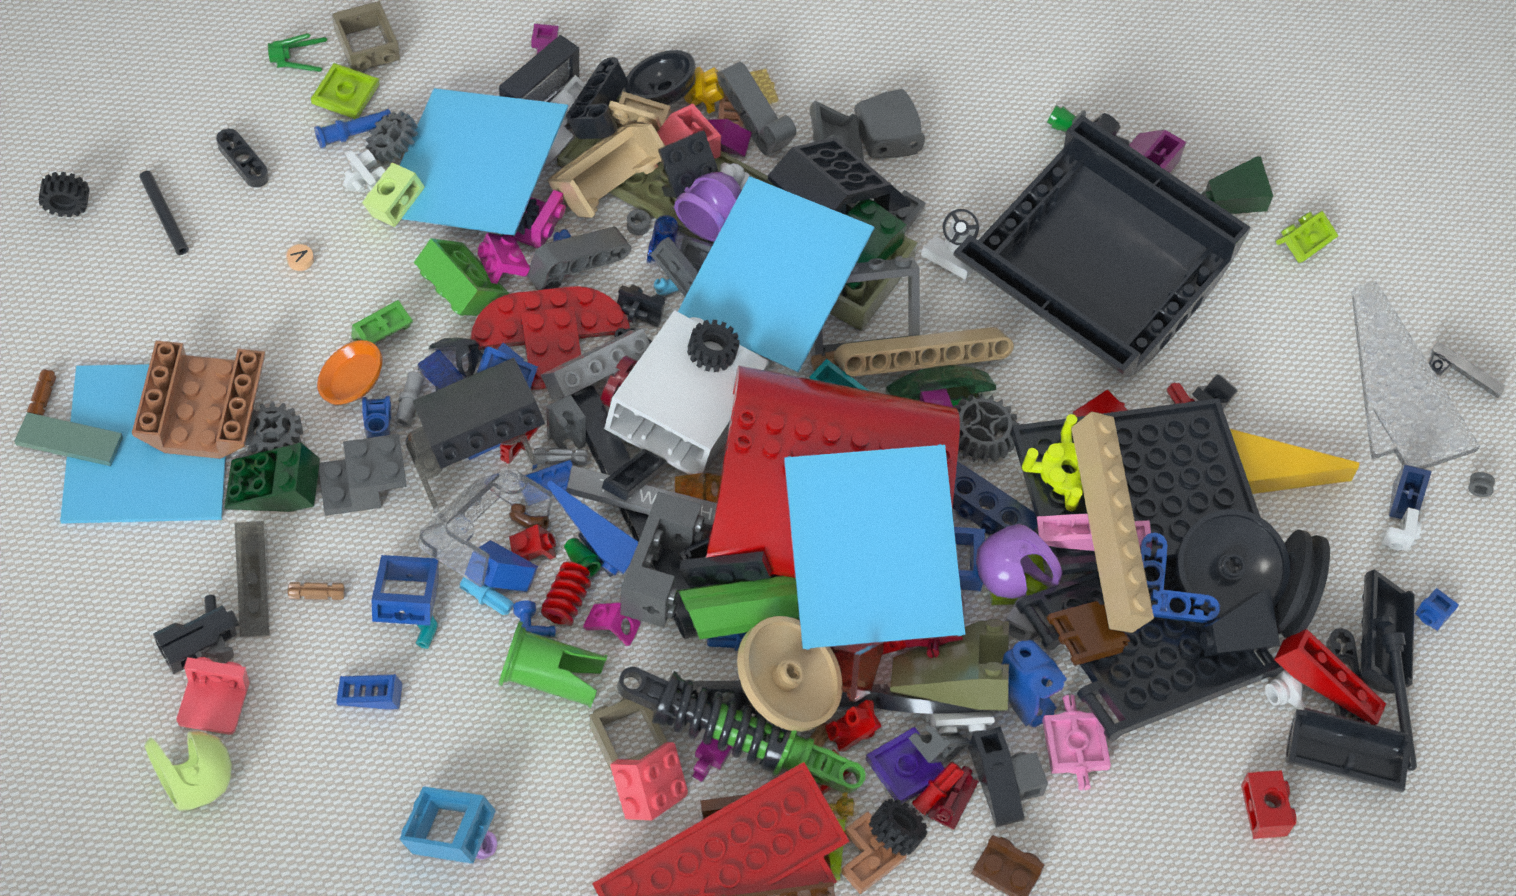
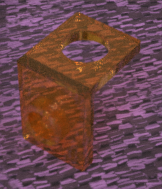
(697, 485)

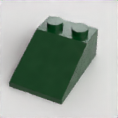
(886, 236)

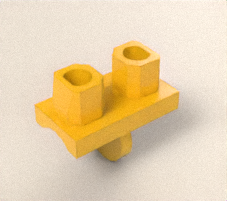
(705, 89)

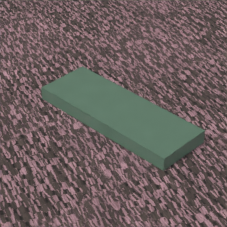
(68, 439)

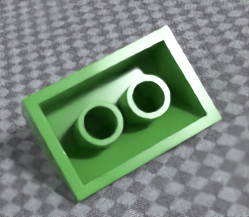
(458, 276)

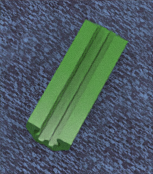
(739, 605)

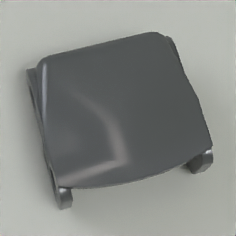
(889, 125)

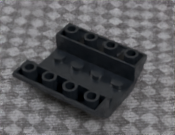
(833, 177)

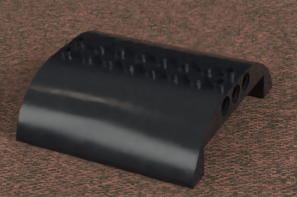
(1108, 248)

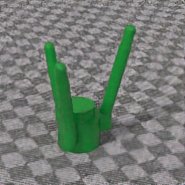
(280, 51)

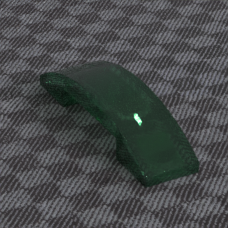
(941, 378)

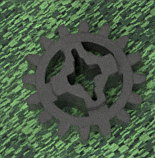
(392, 136)
(273, 428)

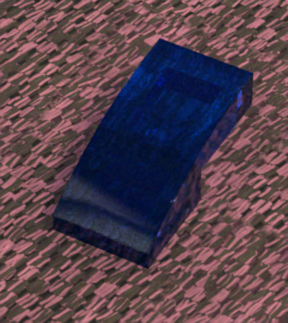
(439, 370)

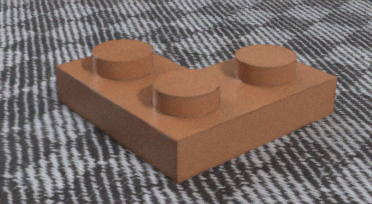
(874, 859)

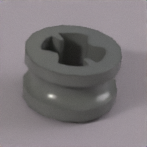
(640, 215)
(1481, 484)

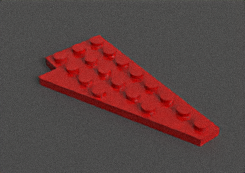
(750, 846)

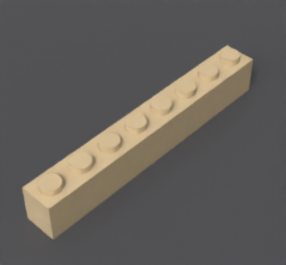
(1112, 523)

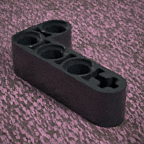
(590, 111)

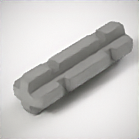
(558, 455)

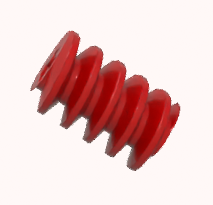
(565, 594)

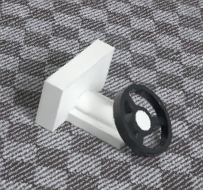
(942, 251)

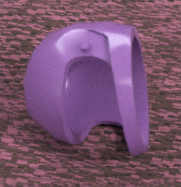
(707, 204)
(1005, 559)

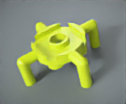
(1050, 466)

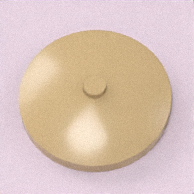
(785, 682)

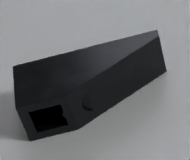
(996, 775)

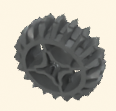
(987, 419)

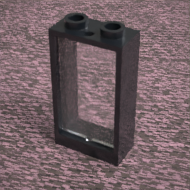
(545, 73)

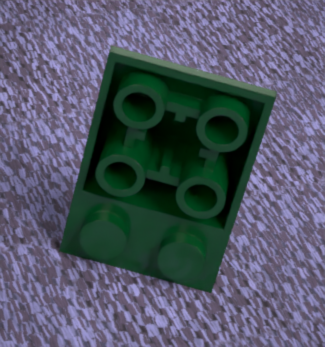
(274, 480)

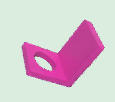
(608, 617)

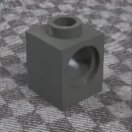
(1029, 775)

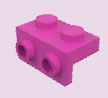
(502, 255)

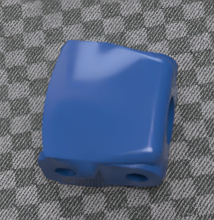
(1028, 681)

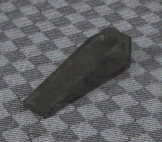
(252, 578)

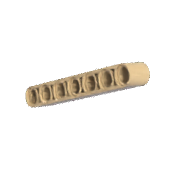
(912, 347)

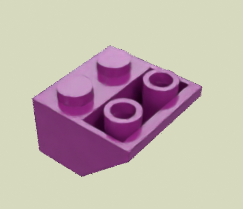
(1160, 147)

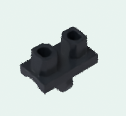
(641, 306)

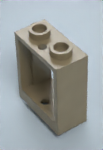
(371, 16)
(609, 714)

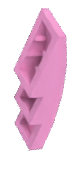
(1075, 533)

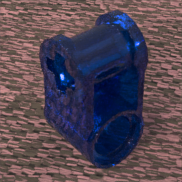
(662, 224)

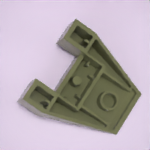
(964, 672)

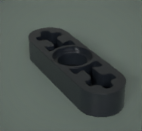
(244, 167)

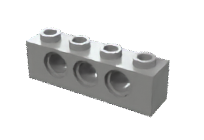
(594, 364)

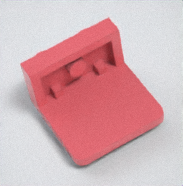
(213, 695)
(650, 784)

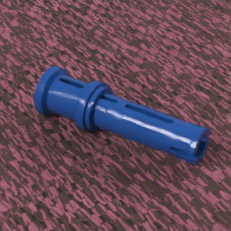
(342, 130)

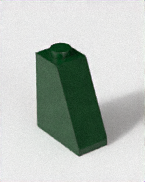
(1241, 188)

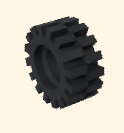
(64, 194)
(714, 333)
(898, 827)

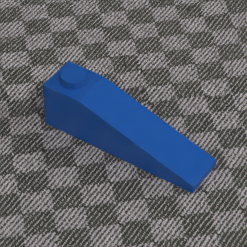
(605, 539)

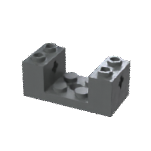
(647, 592)

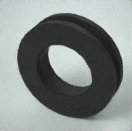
(1306, 584)

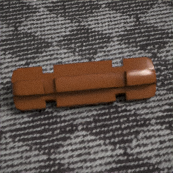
(42, 392)

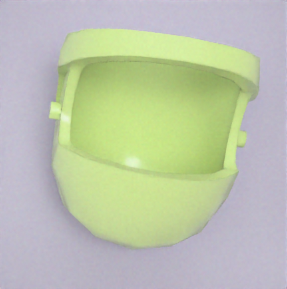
(199, 778)

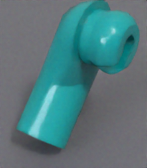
(426, 634)

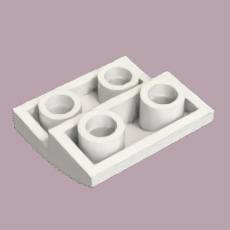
(951, 722)

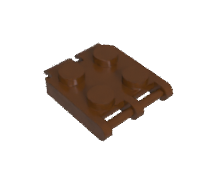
(1087, 633)

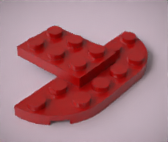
(548, 324)

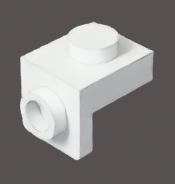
(1404, 536)

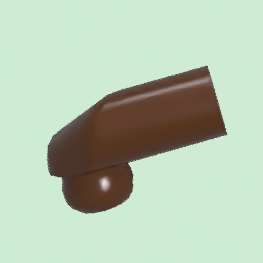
(518, 516)

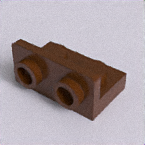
(1008, 867)

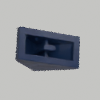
(1408, 490)

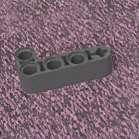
(754, 110)
(576, 254)

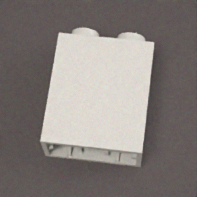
(673, 403)

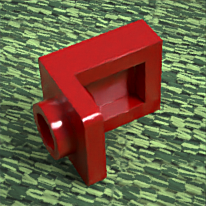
(533, 543)

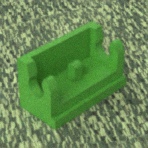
(382, 323)

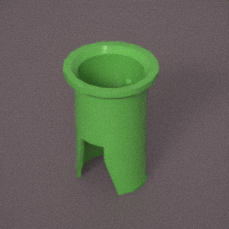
(549, 666)

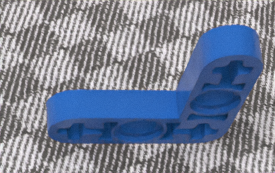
(1163, 597)

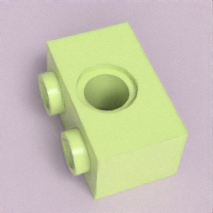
(393, 194)

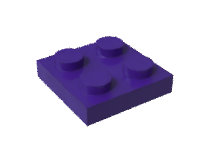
(902, 767)

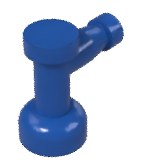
(527, 609)

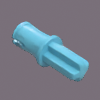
(487, 596)

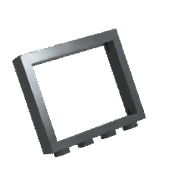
(884, 269)

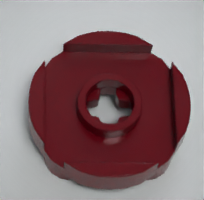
(625, 366)

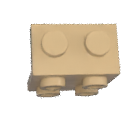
(639, 110)

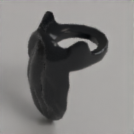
(463, 348)

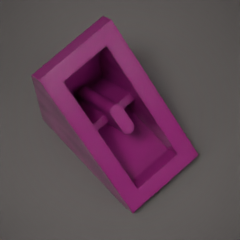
(733, 137)

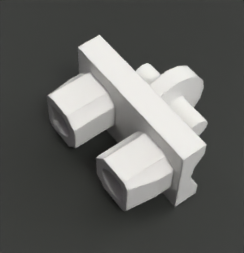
(361, 165)

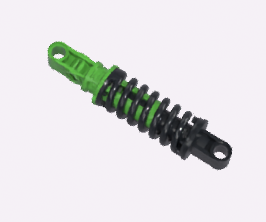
(737, 728)

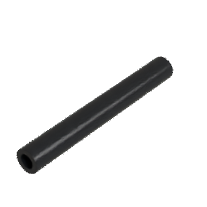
(164, 212)

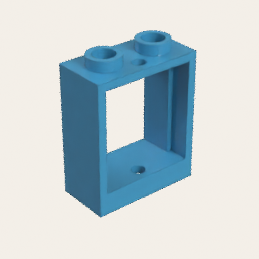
(469, 834)

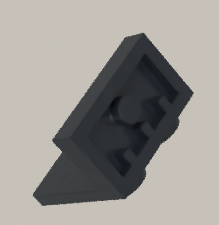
(685, 162)

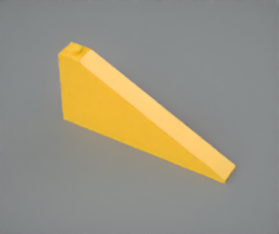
(1283, 466)

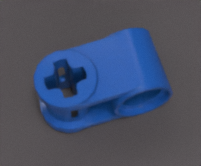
(376, 416)

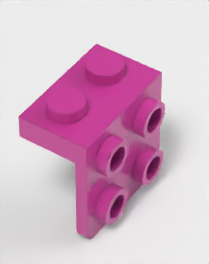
(543, 227)

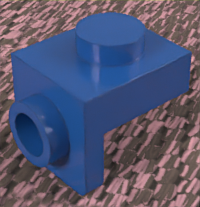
(1436, 609)

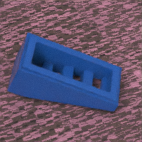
(381, 701)

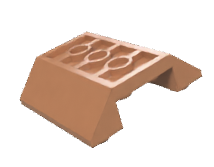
(197, 401)

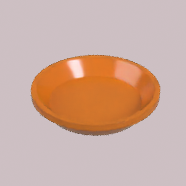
(350, 372)

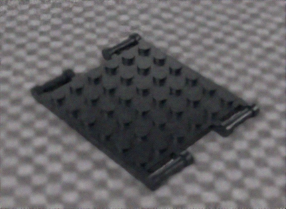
(1159, 668)

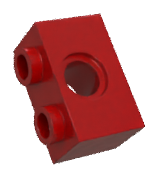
(1265, 820)

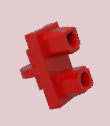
(854, 726)

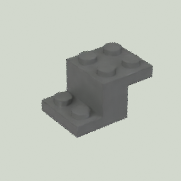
(367, 469)

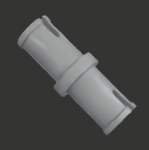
(410, 393)

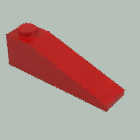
(1322, 671)

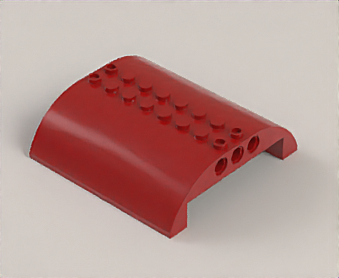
(797, 417)

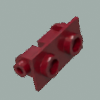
(950, 809)

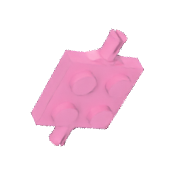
(1075, 743)

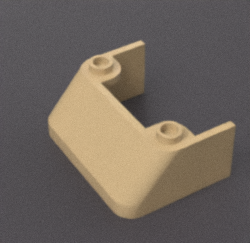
(606, 166)

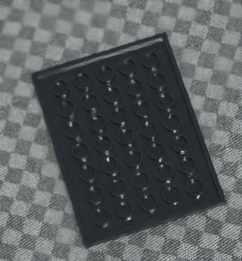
(1175, 465)

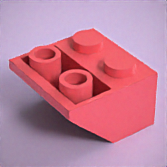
(686, 122)

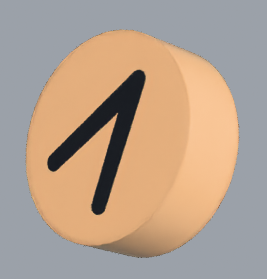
(300, 257)

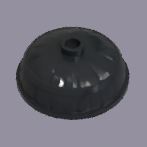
(663, 77)

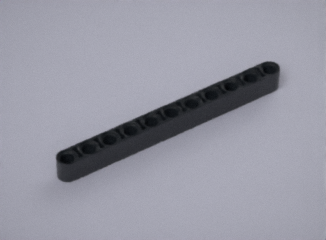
(609, 456)

